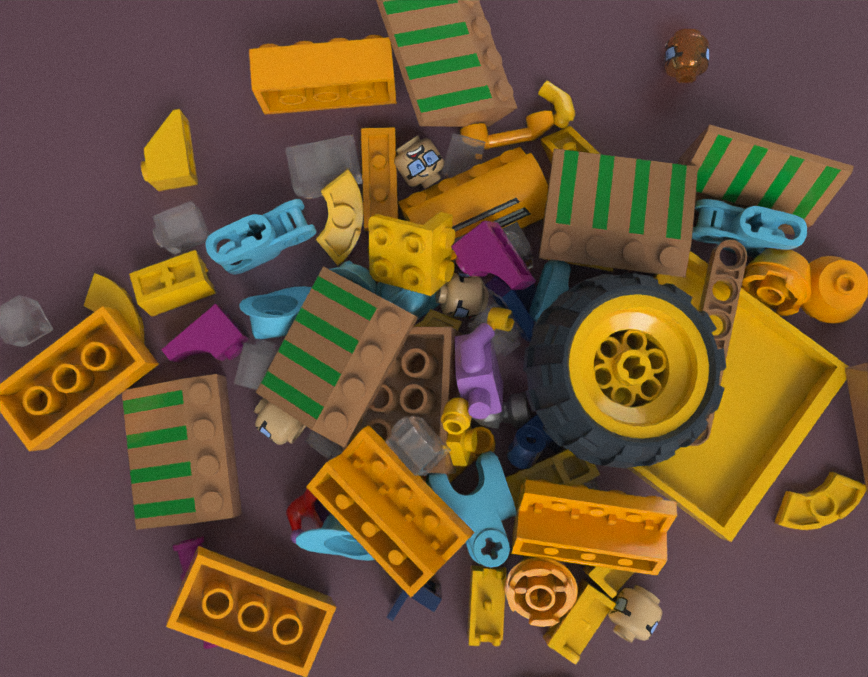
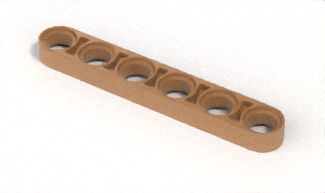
(723, 309)

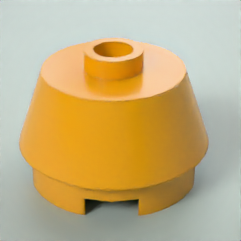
(779, 280)
(836, 289)
(541, 590)

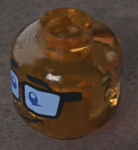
(686, 55)

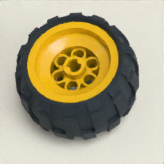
(671, 363)

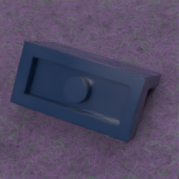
(515, 300)
(428, 595)

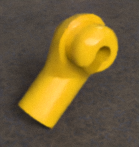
(562, 104)

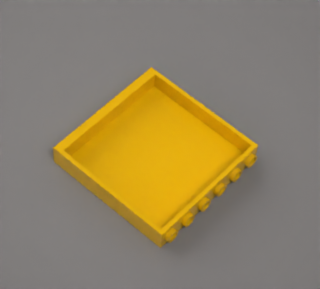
(771, 400)

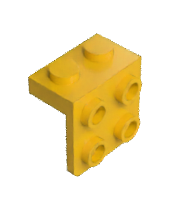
(411, 253)

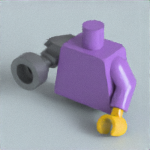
(480, 375)

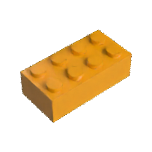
(323, 75)
(74, 378)
(251, 612)

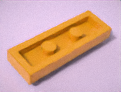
(379, 173)

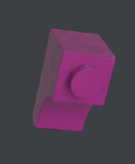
(490, 251)
(211, 334)

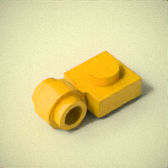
(461, 437)

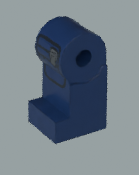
(529, 444)

